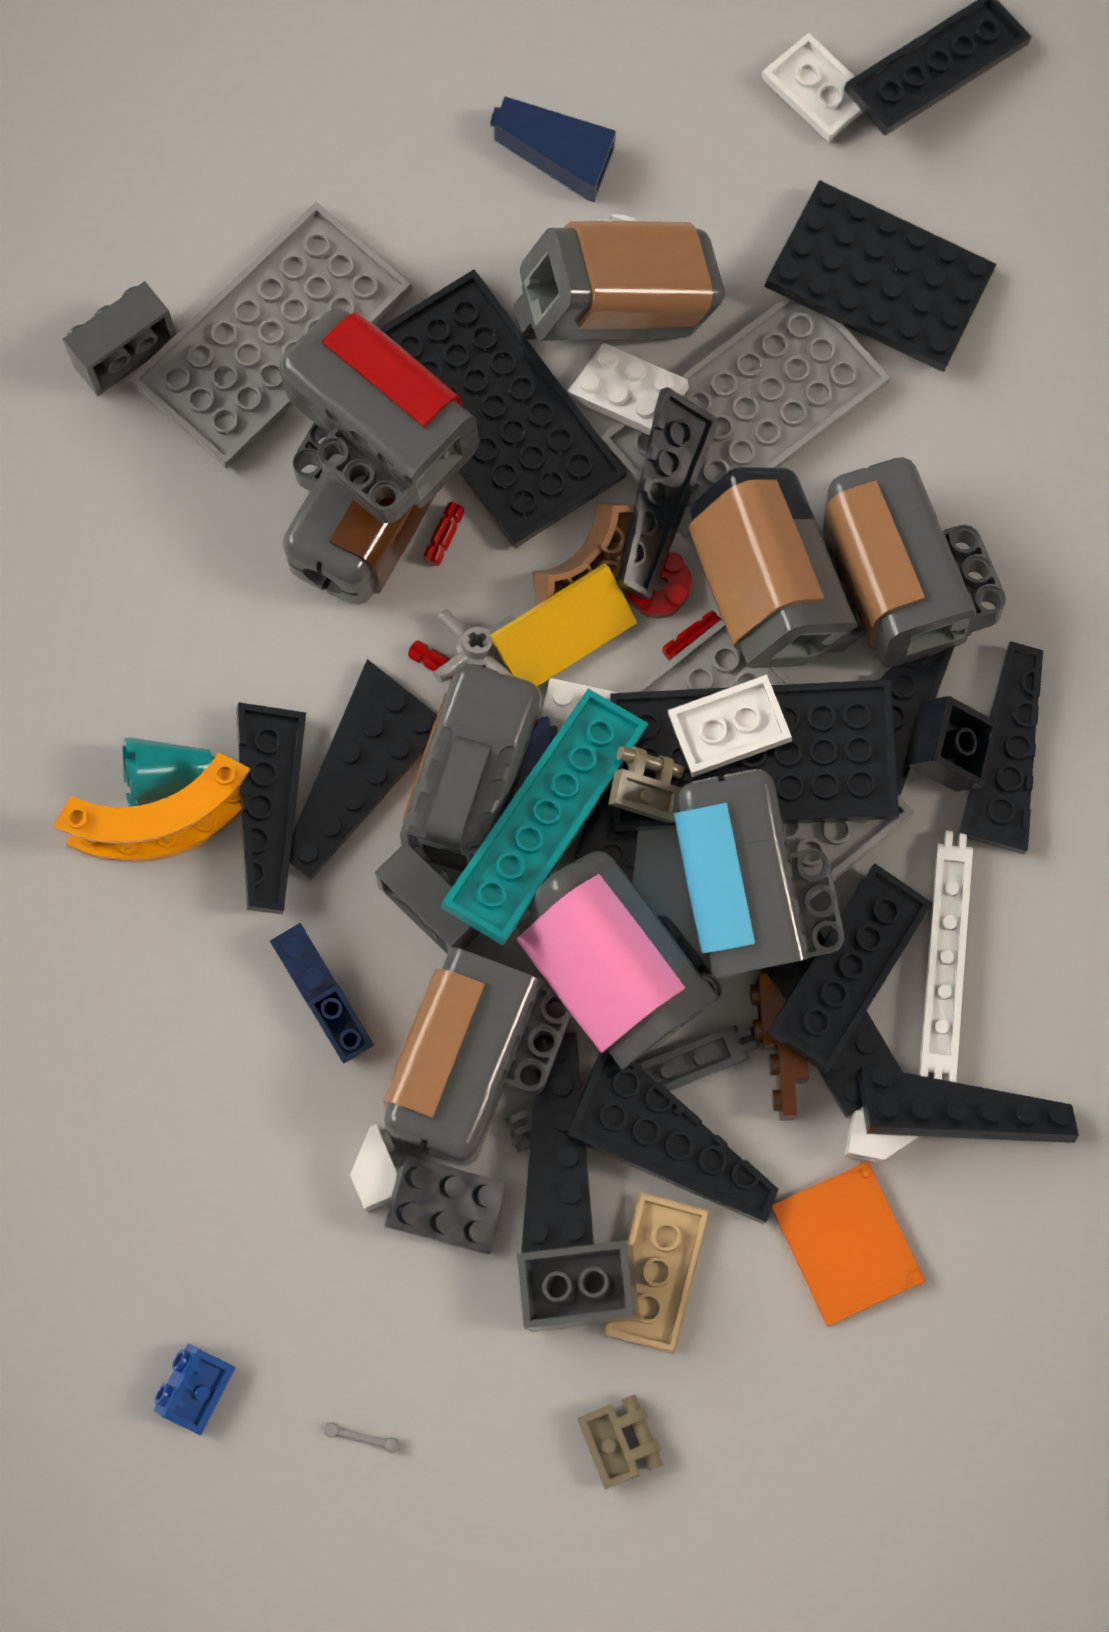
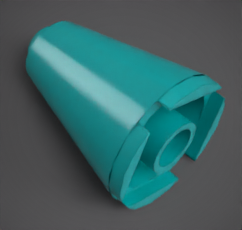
(160, 769)

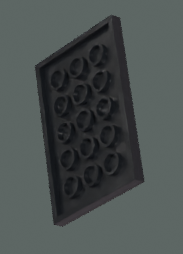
(880, 275)

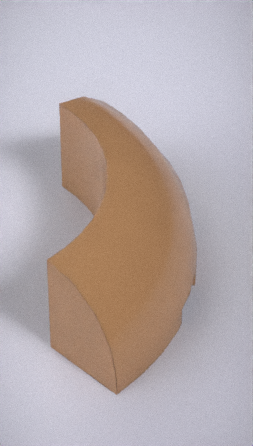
(603, 546)

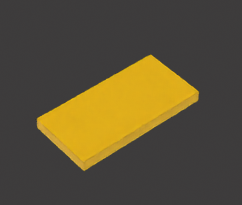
(564, 627)

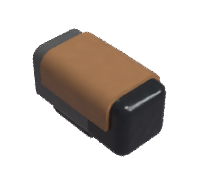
(772, 569)

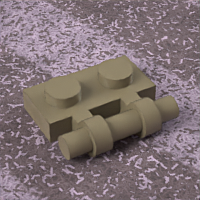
(643, 794)
(608, 1444)

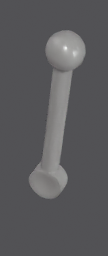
(332, 1430)

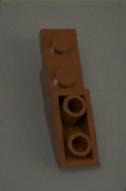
(785, 1063)

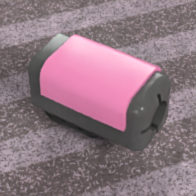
(613, 959)

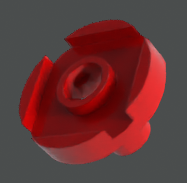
(673, 594)

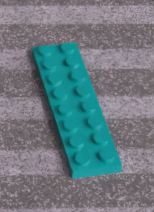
(543, 817)

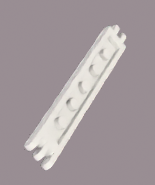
(946, 958)

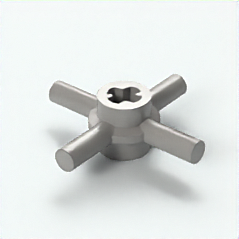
(472, 647)

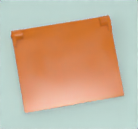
(847, 1243)

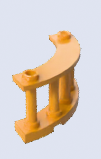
(159, 827)

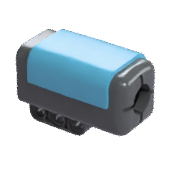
(743, 881)

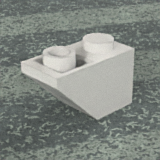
(871, 1147)
(374, 1170)

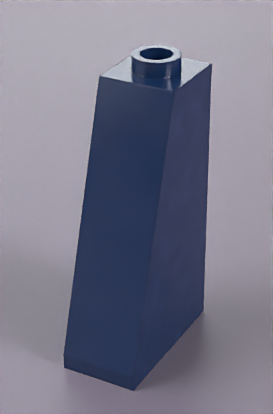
(556, 143)

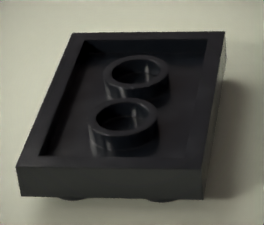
(445, 1204)

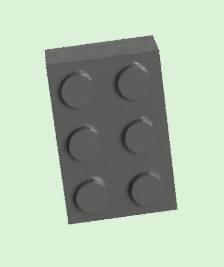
(119, 338)
(420, 893)
(578, 1286)

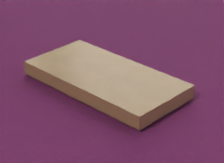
(665, 1253)

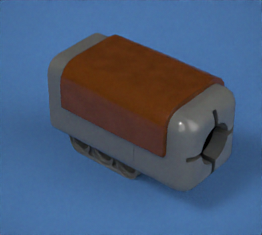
(337, 540)

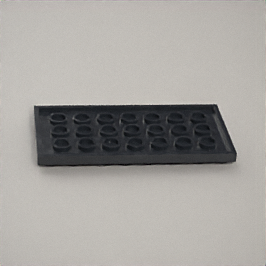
(534, 443)
(829, 772)

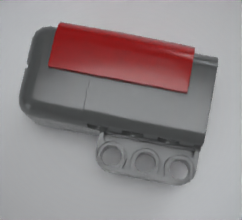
(379, 414)

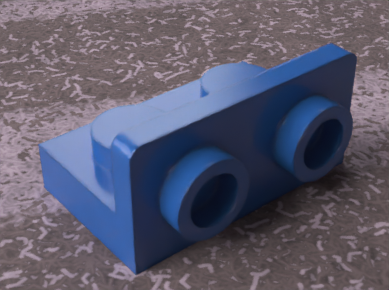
(193, 1388)

